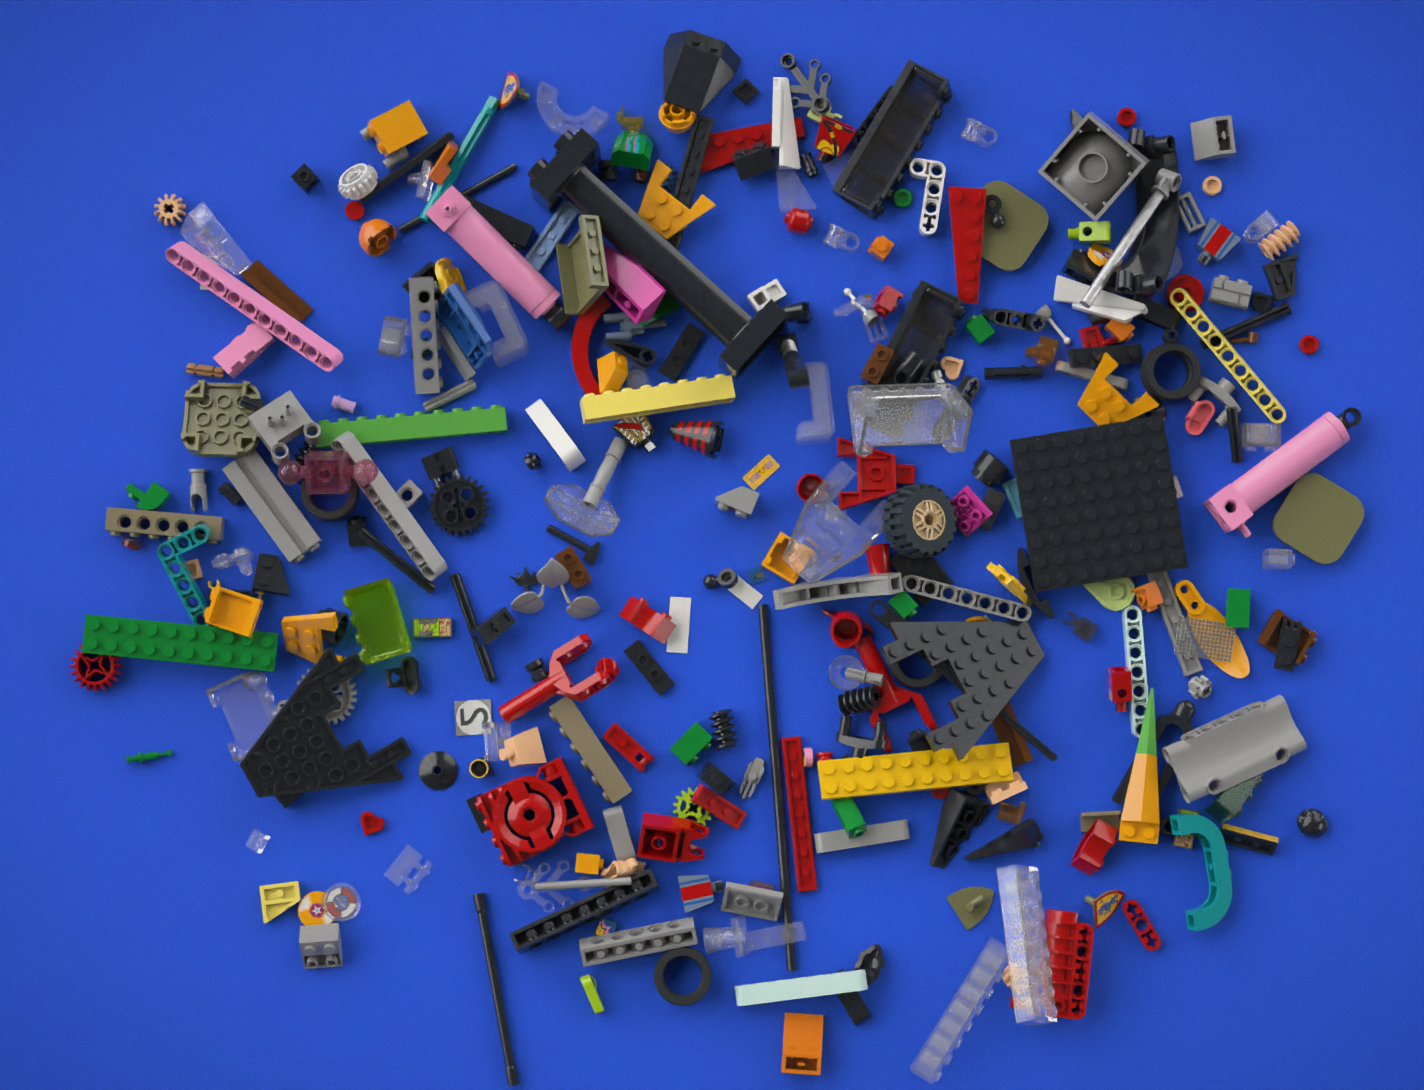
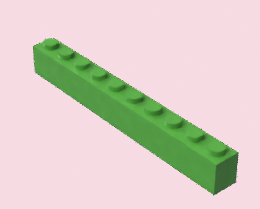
(417, 427)

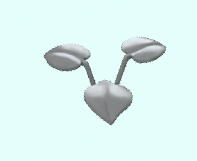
(553, 575)

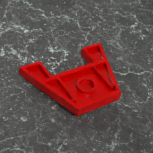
(874, 475)

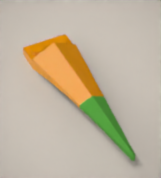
(1141, 807)

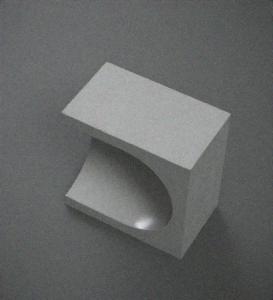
(1093, 166)

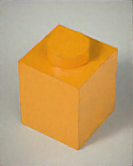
(588, 863)

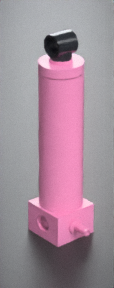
(497, 256)
(1280, 470)

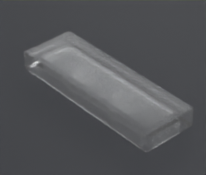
(776, 935)

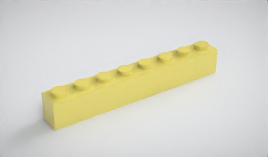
(657, 399)

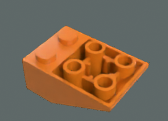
(802, 1043)

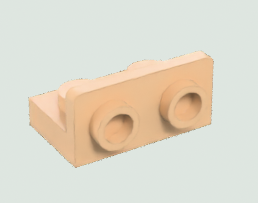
(999, 791)

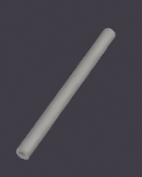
(583, 883)

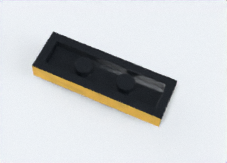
(1249, 839)

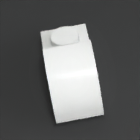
(764, 294)

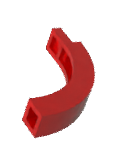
(580, 344)

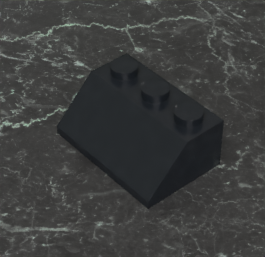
(1085, 271)

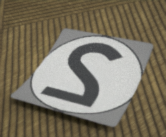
(470, 715)

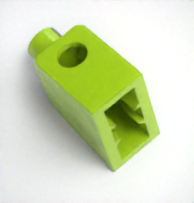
(1100, 232)

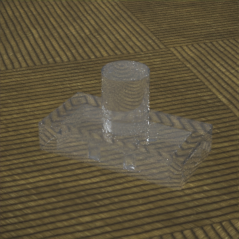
(422, 181)

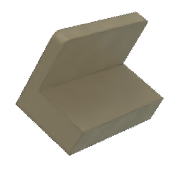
(1108, 817)

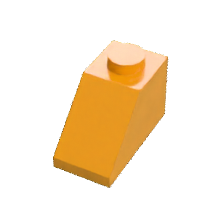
(612, 371)

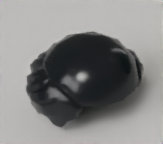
(1312, 823)

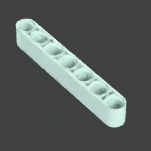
(1131, 662)
(801, 987)

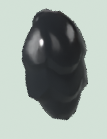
(871, 961)

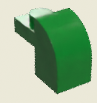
(152, 500)

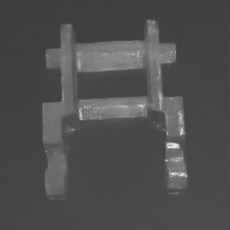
(528, 872)

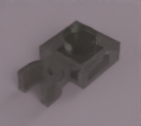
(1082, 628)

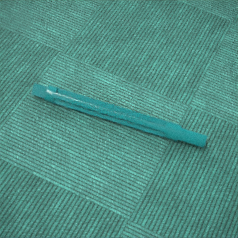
(463, 152)

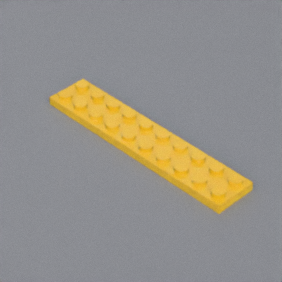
(914, 771)

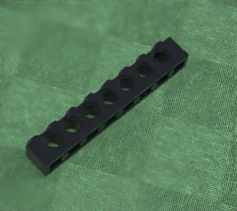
(583, 912)

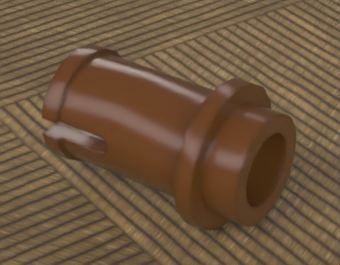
(640, 176)

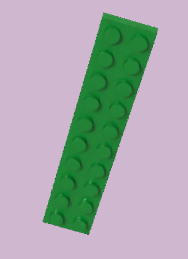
(179, 643)

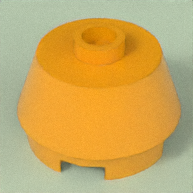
(676, 119)

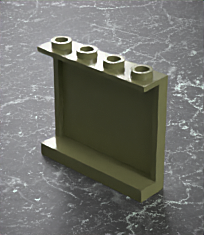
(582, 267)

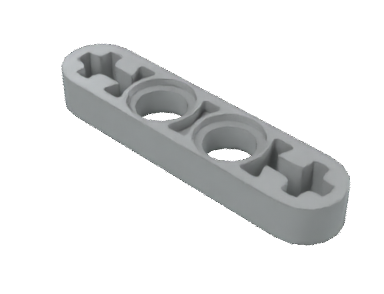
(1087, 374)

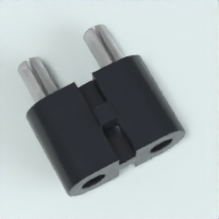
(441, 463)

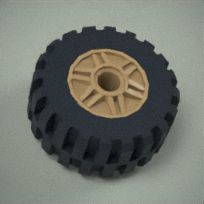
(919, 521)

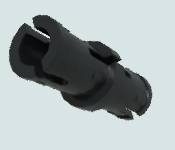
(1165, 337)

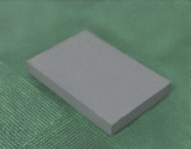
(752, 901)

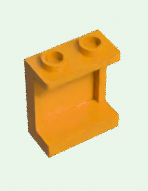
(396, 128)
(233, 611)

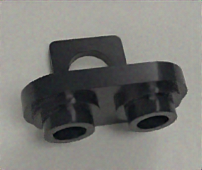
(408, 676)

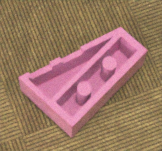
(244, 349)

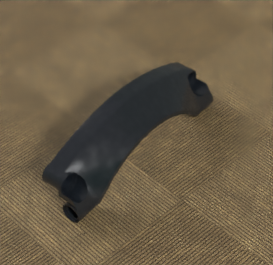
(1153, 250)

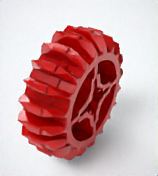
(91, 673)

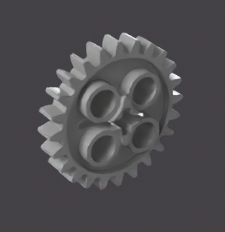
(345, 699)

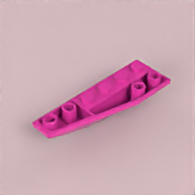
(631, 286)

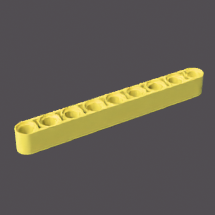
(1229, 364)

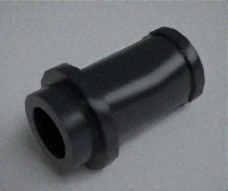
(809, 166)
(229, 493)

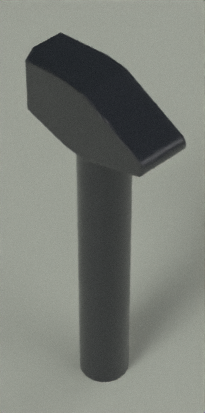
(591, 552)

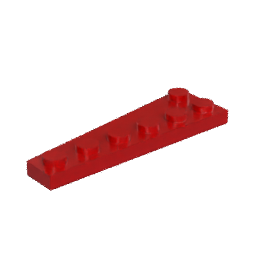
(727, 142)
(967, 223)

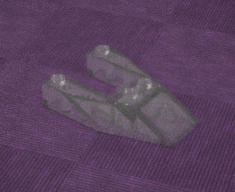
(825, 534)

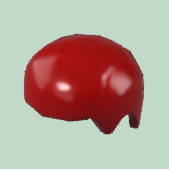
(807, 485)

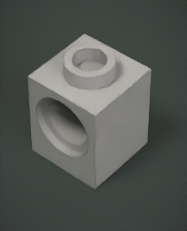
(410, 486)

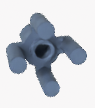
(628, 326)

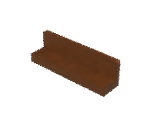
(276, 291)
(1018, 747)

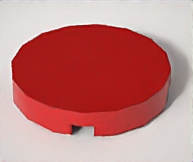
(1190, 285)

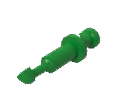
(146, 756)

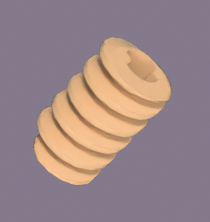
(1279, 240)

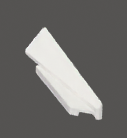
(1105, 305)

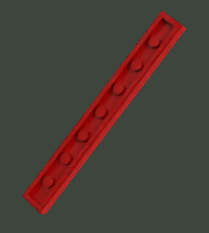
(799, 814)

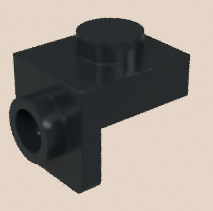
(354, 525)

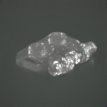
(404, 865)

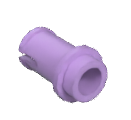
(343, 404)

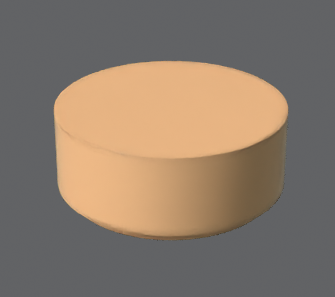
(1211, 185)

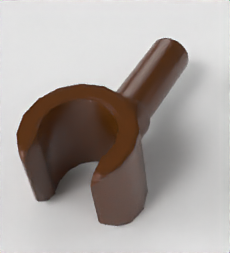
(1252, 338)

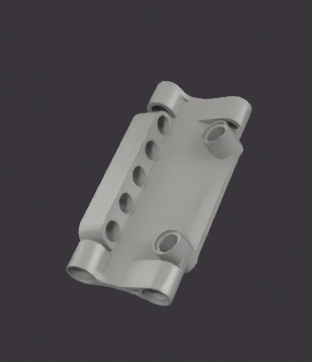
(1234, 748)

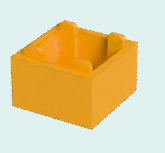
(774, 563)

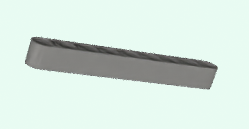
(394, 512)

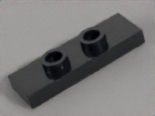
(681, 352)
(649, 667)

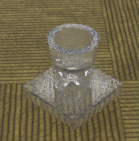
(728, 937)

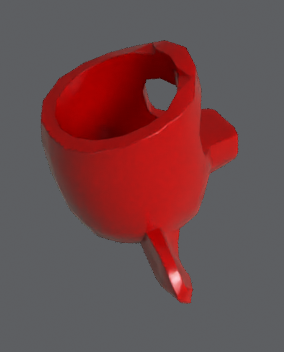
(846, 627)

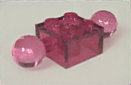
(336, 464)

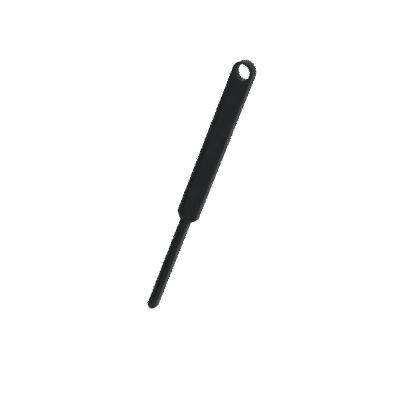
(891, 616)

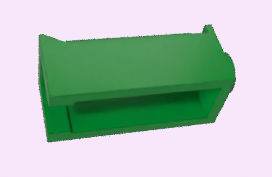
(849, 817)

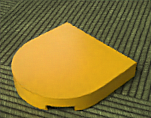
(448, 274)

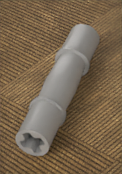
(605, 473)

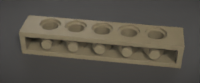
(116, 516)

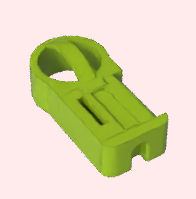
(592, 994)

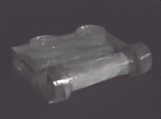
(494, 738)

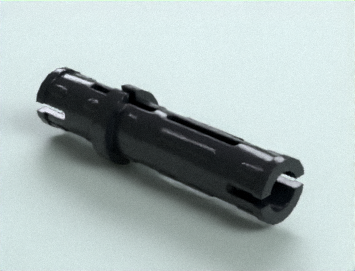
(1013, 372)

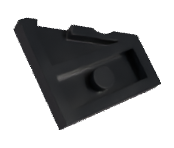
(1281, 277)
(270, 576)

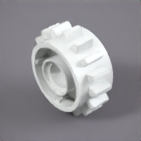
(357, 181)

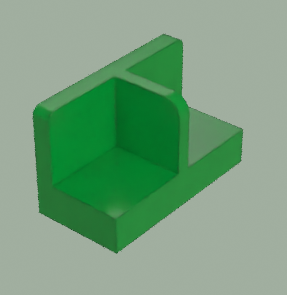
(1237, 608)

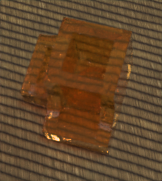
(1043, 352)

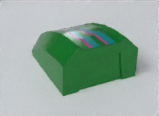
(632, 150)

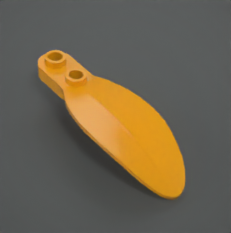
(1239, 663)

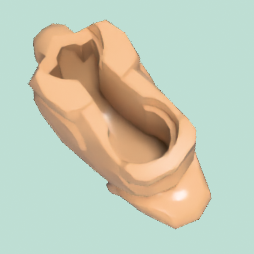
(622, 869)

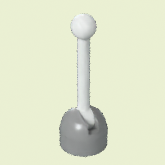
(1045, 312)
(870, 316)

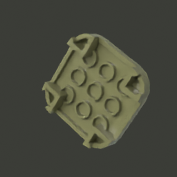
(1023, 229)
(216, 422)
(1318, 518)

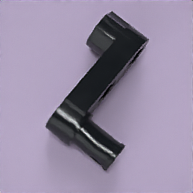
(1024, 321)

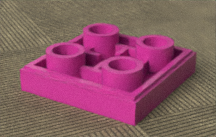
(969, 511)

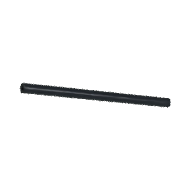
(469, 191)

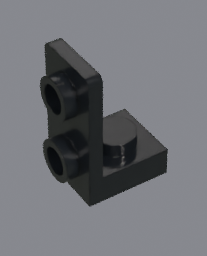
(918, 741)

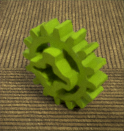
(700, 818)

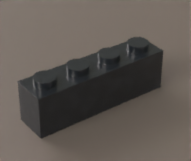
(511, 228)

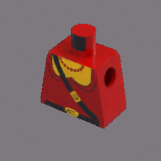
(832, 138)
(1119, 679)

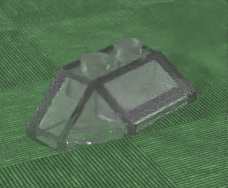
(567, 507)

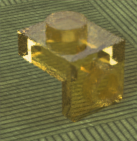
(629, 123)

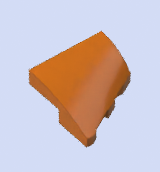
(441, 168)

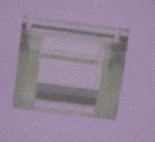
(257, 841)

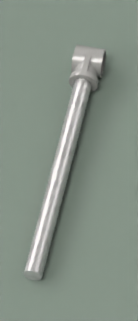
(1164, 183)

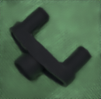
(859, 744)

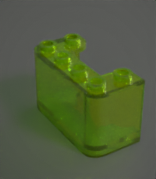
(378, 621)

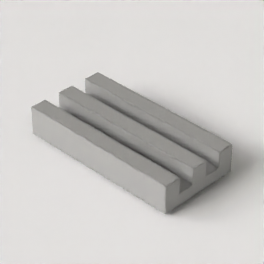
(1195, 227)

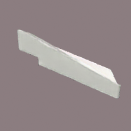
(783, 125)

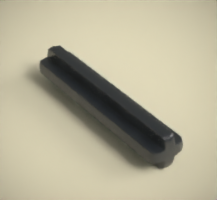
(1234, 434)

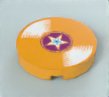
(1100, 254)
(311, 910)

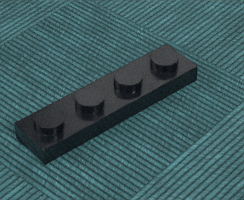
(1093, 355)

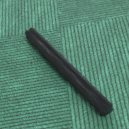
(471, 623)

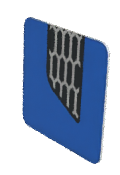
(756, 575)

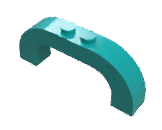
(1217, 869)

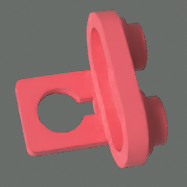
(1198, 417)

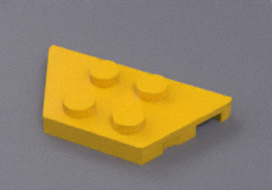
(1009, 582)

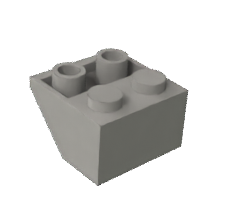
(1213, 138)
(739, 500)
(321, 946)

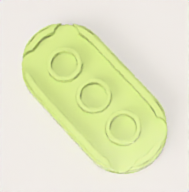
(1113, 593)

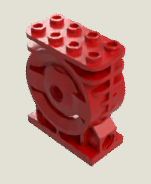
(516, 849)

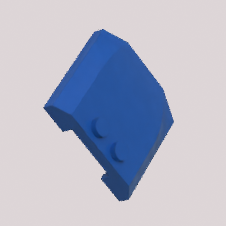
(464, 325)

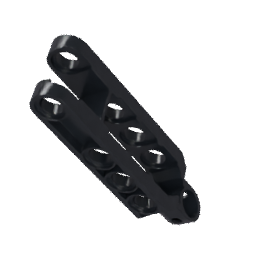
(1180, 717)

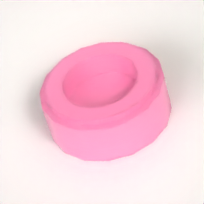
(808, 757)

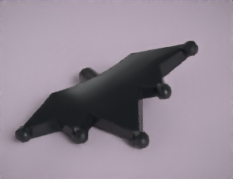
(526, 579)

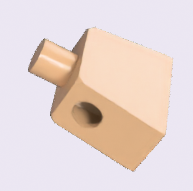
(523, 749)

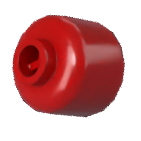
(798, 221)

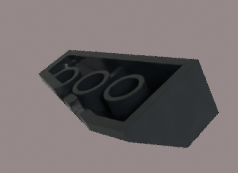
(957, 819)
(1017, 838)

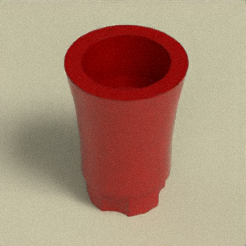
(879, 558)

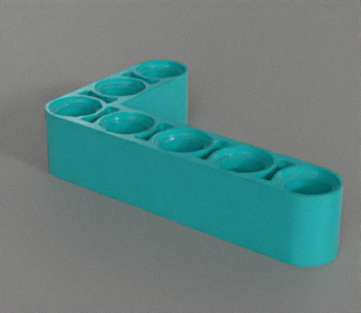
(185, 573)

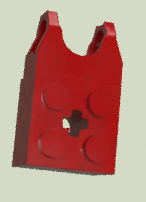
(670, 838)

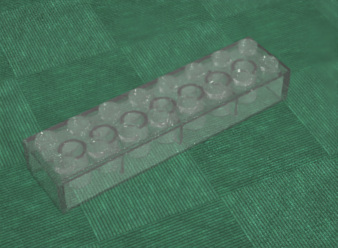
(1027, 945)
(960, 1012)

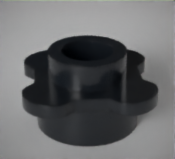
(532, 461)

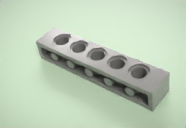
(416, 286)
(638, 941)

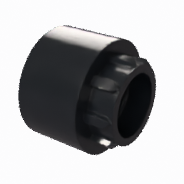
(989, 469)
(337, 636)

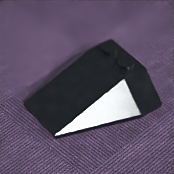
(696, 69)

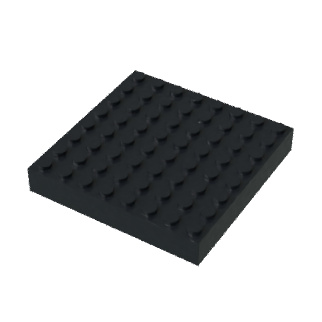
(1098, 503)

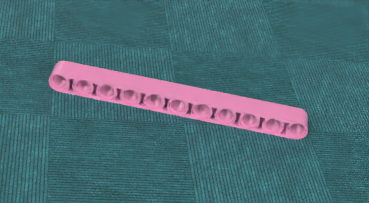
(254, 306)

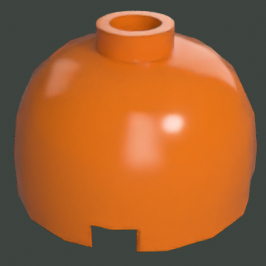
(376, 236)

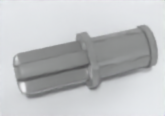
(864, 676)

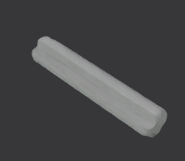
(449, 395)

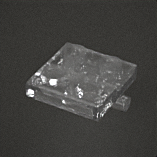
(240, 557)

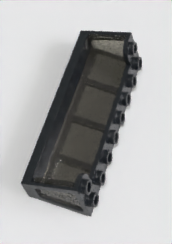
(893, 139)
(924, 330)

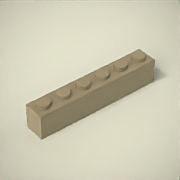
(590, 748)

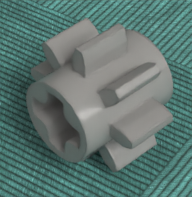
(1199, 687)

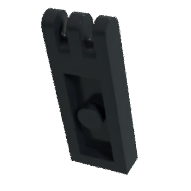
(1287, 645)

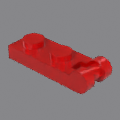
(627, 746)

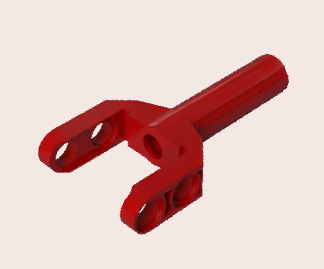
(557, 682)
(890, 694)

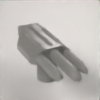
(753, 775)

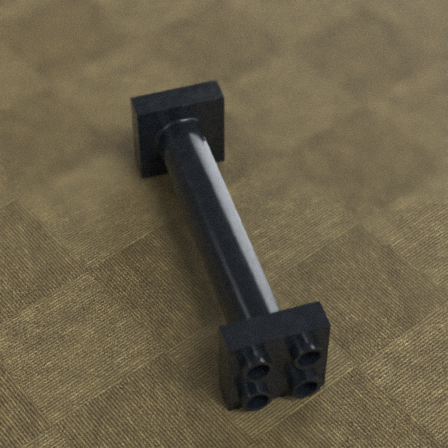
(569, 179)

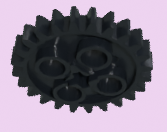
(476, 502)

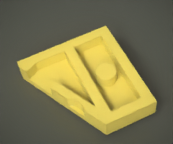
(278, 898)

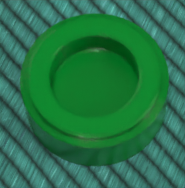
(902, 198)

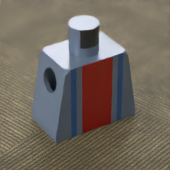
(1215, 242)
(698, 890)

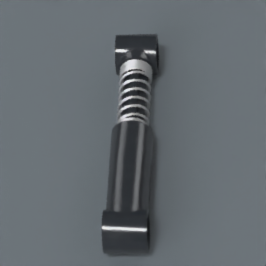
(792, 360)

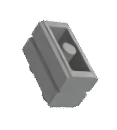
(1230, 292)

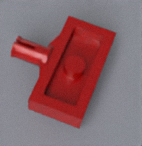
(1092, 337)

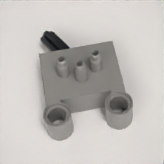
(280, 423)

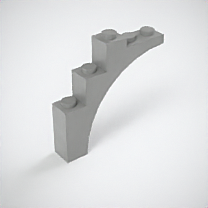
(838, 588)

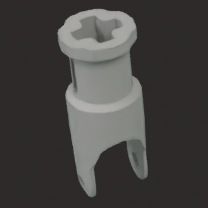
(198, 487)

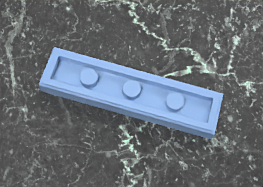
(551, 236)

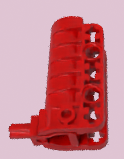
(1063, 946)

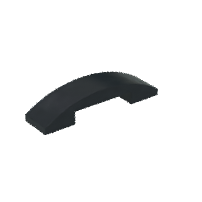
(1022, 562)

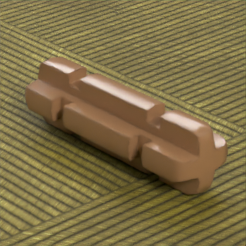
(205, 370)

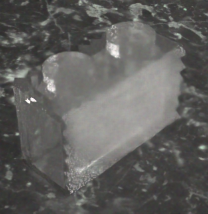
(393, 337)
(1260, 436)
(1277, 559)

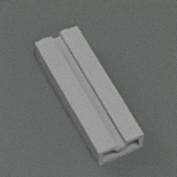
(273, 506)

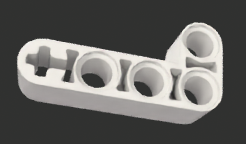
(933, 199)
(555, 435)

